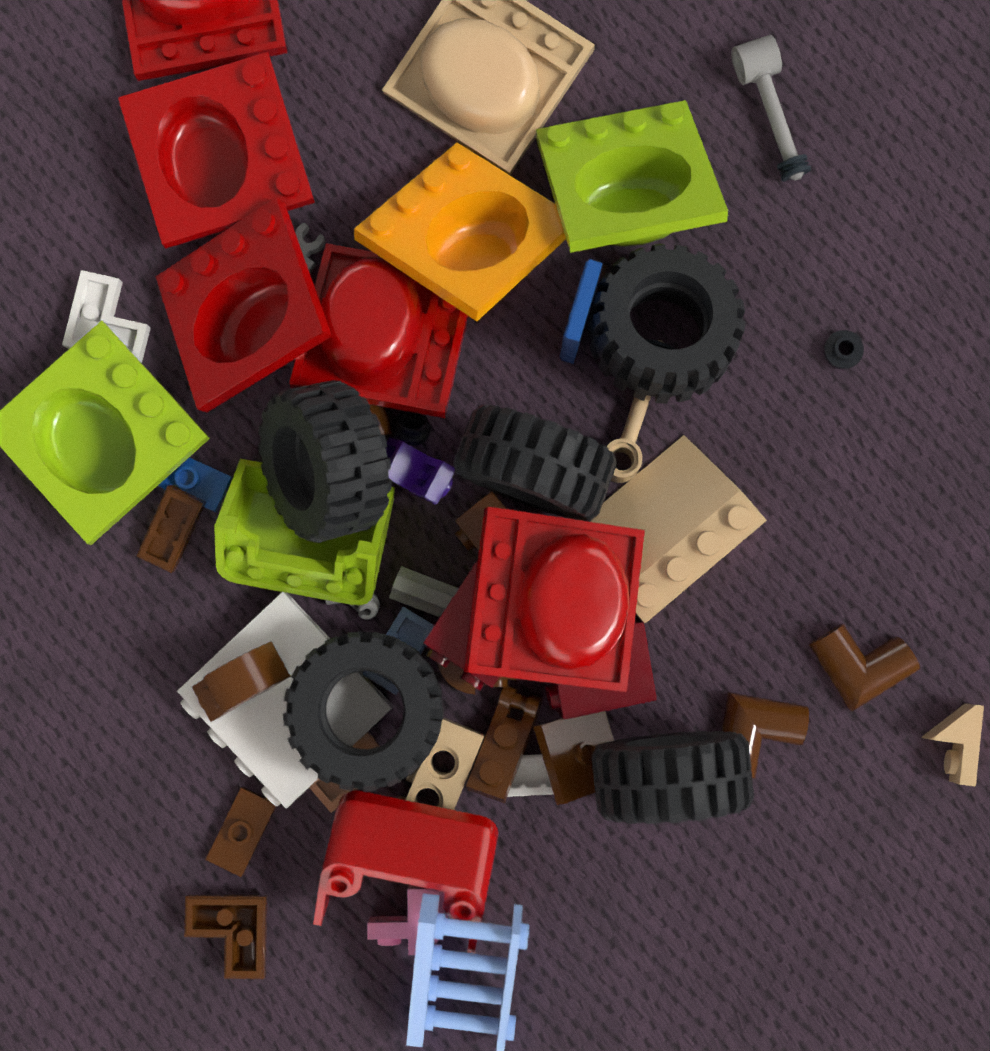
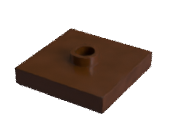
(568, 753)

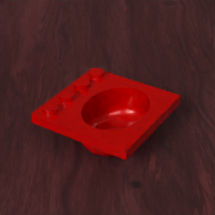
(199, 34)
(206, 137)
(242, 305)
(387, 334)
(554, 600)

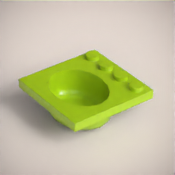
(650, 153)
(86, 421)

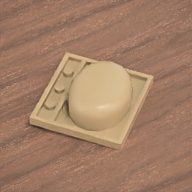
(489, 74)

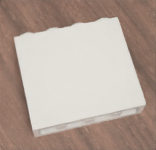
(257, 726)

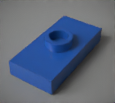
(201, 482)

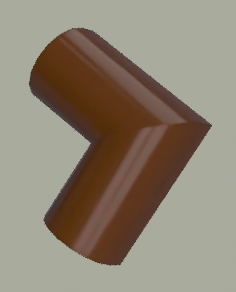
(861, 676)
(765, 719)
(239, 921)

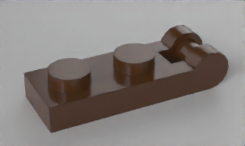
(504, 745)

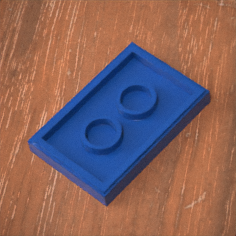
(580, 311)

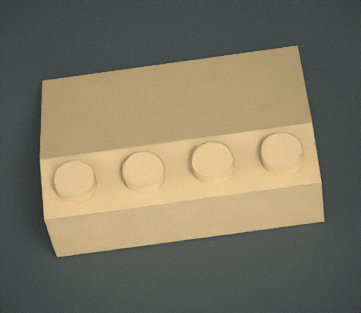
(688, 519)

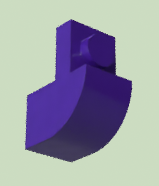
(418, 472)

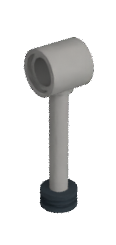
(756, 63)

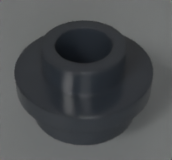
(839, 360)
(411, 428)

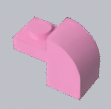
(391, 929)

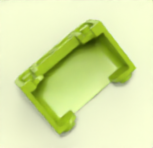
(262, 552)

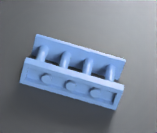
(432, 957)

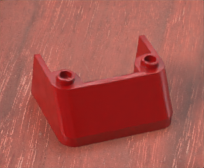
(409, 846)

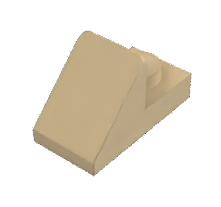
(964, 731)

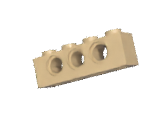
(464, 746)

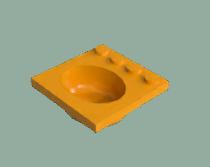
(464, 230)

